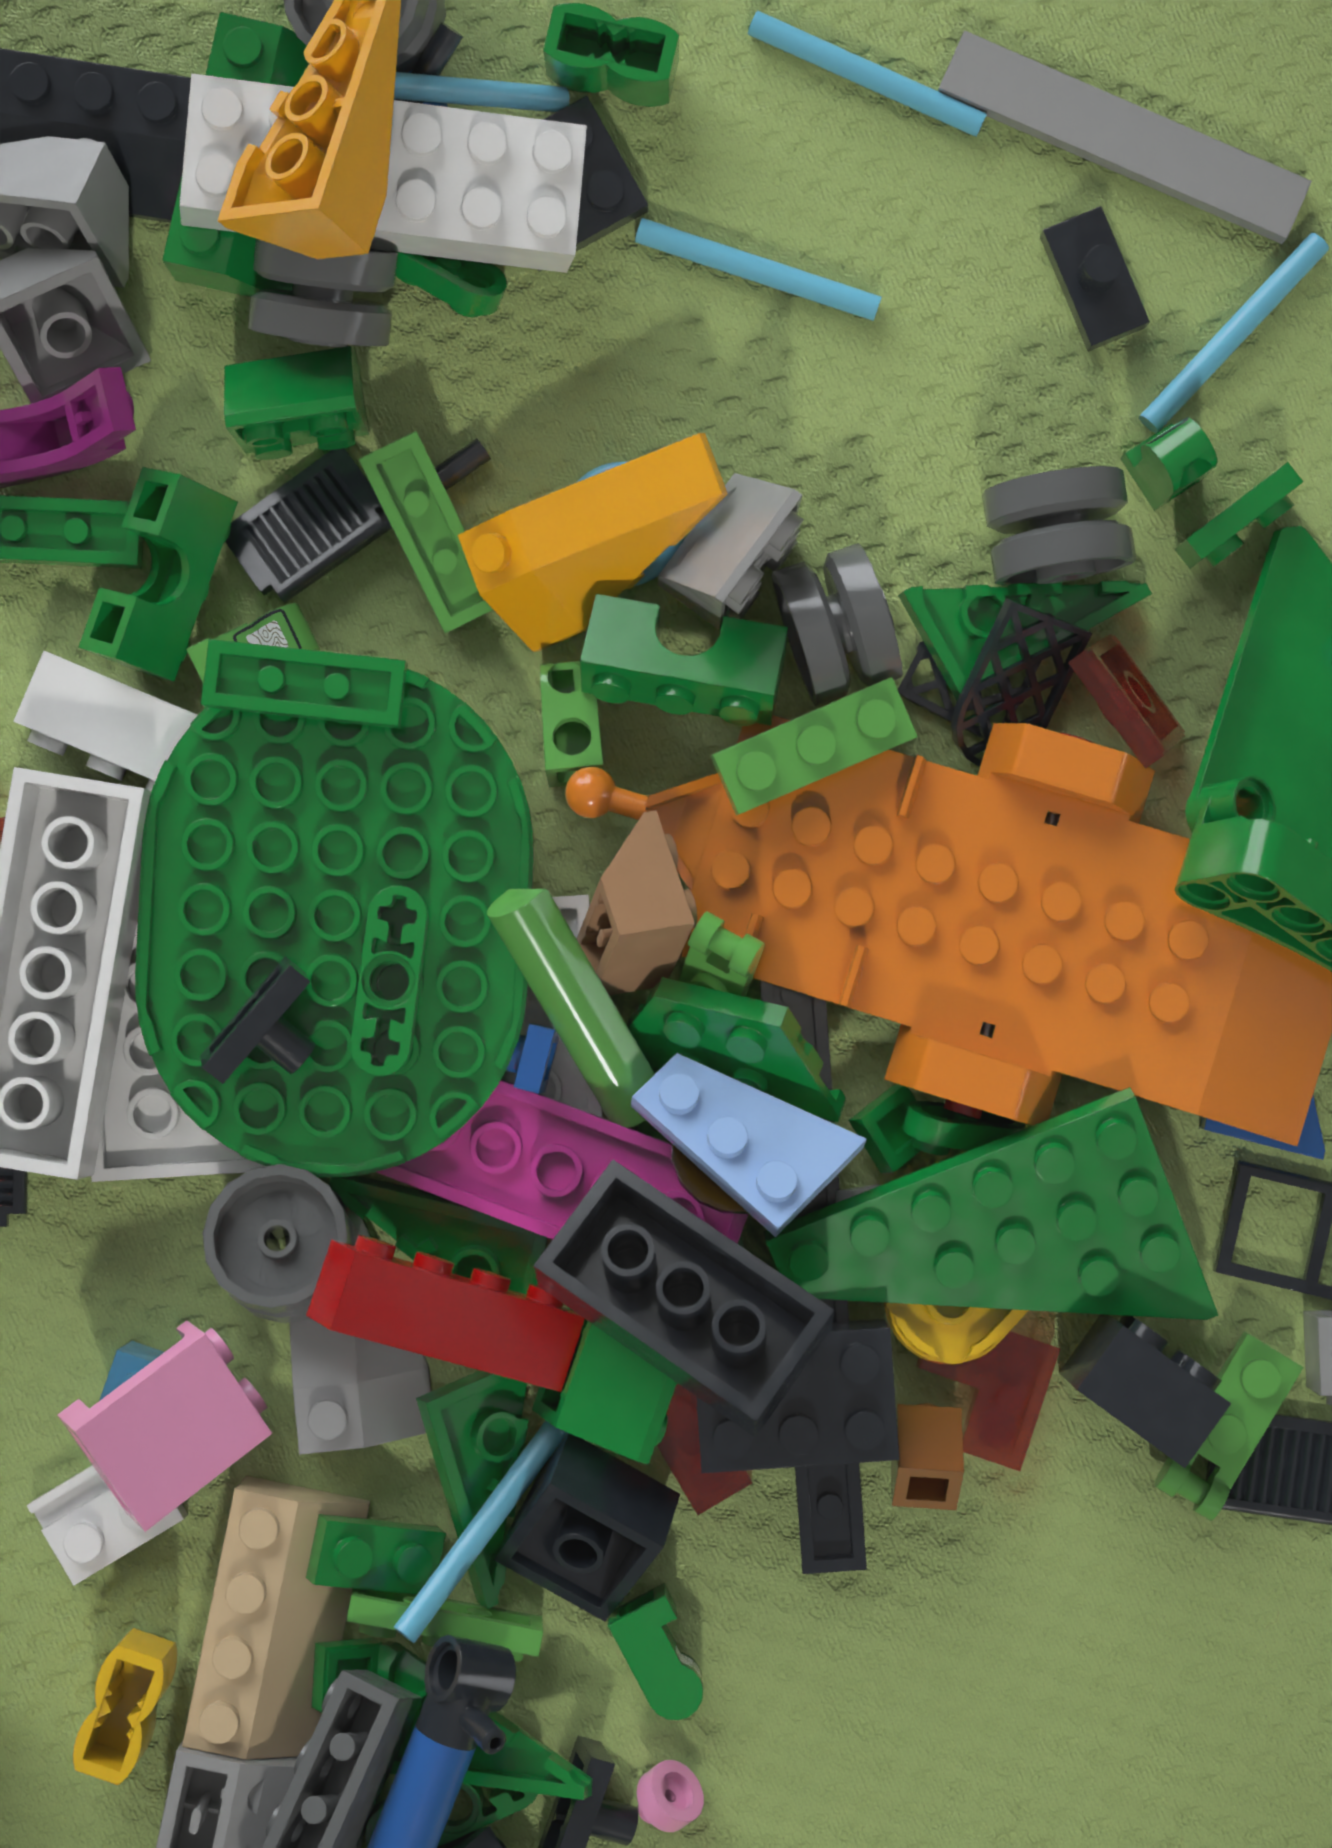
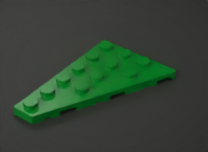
(1032, 1222)

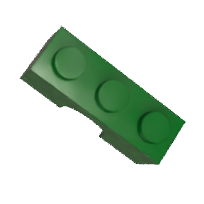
(185, 535)
(730, 680)

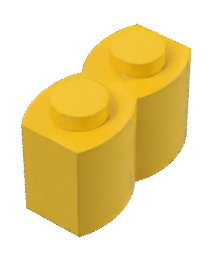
(125, 1710)

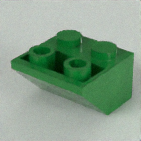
(295, 402)
(610, 1397)

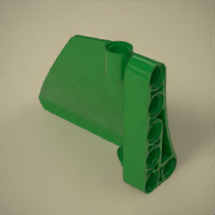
(1267, 768)

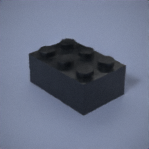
(830, 1416)

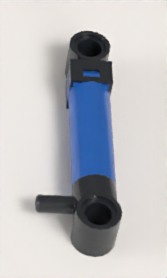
(463, 1687)

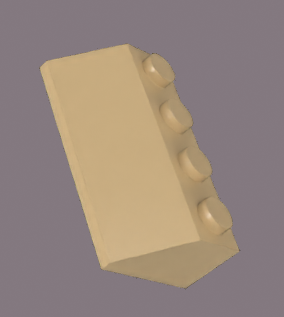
(264, 1624)

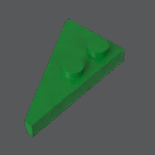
(960, 619)
(445, 1229)
(475, 1440)
(519, 1766)

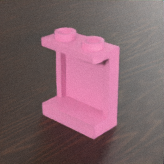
(170, 1426)

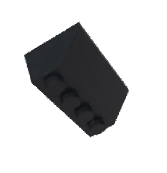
(128, 109)

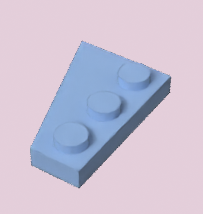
(746, 1140)

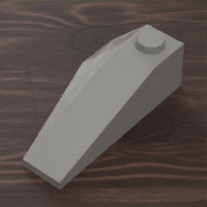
(65, 198)
(353, 1388)

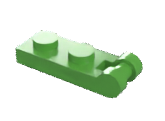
(720, 957)
(1255, 1385)

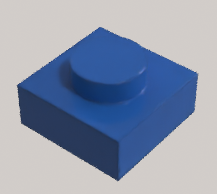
(534, 1058)

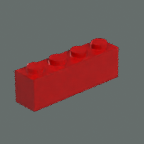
(443, 1314)

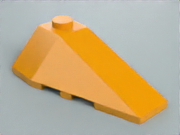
(327, 156)
(589, 539)

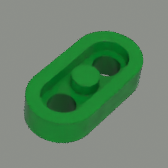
(465, 285)
(940, 1129)

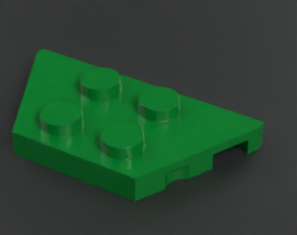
(738, 1038)

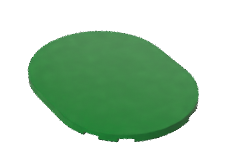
(271, 849)

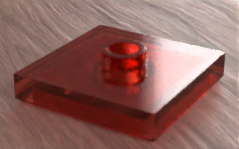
(1128, 699)

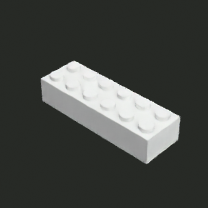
(456, 176)
(63, 962)

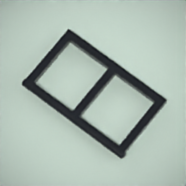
(1309, 1283)

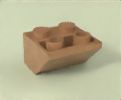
(638, 912)

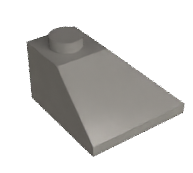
(62, 320)

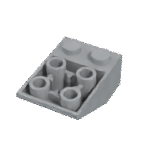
(726, 552)
(222, 1800)

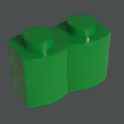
(597, 53)

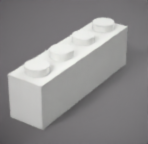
(101, 717)

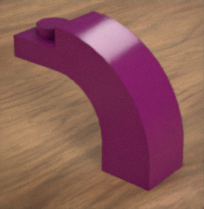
(66, 429)

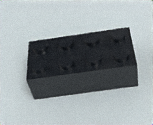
(684, 1297)

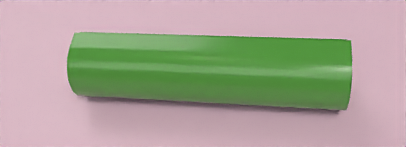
(573, 999)

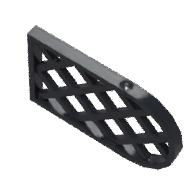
(990, 653)

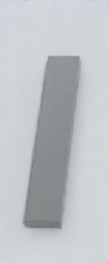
(1125, 137)

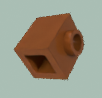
(929, 1457)

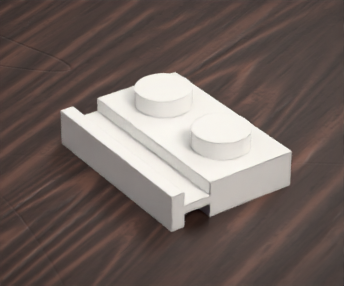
(90, 1526)

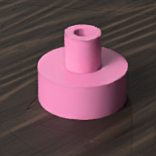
(669, 1796)

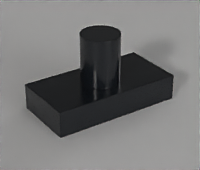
(1094, 278)
(263, 1026)
(576, 1820)

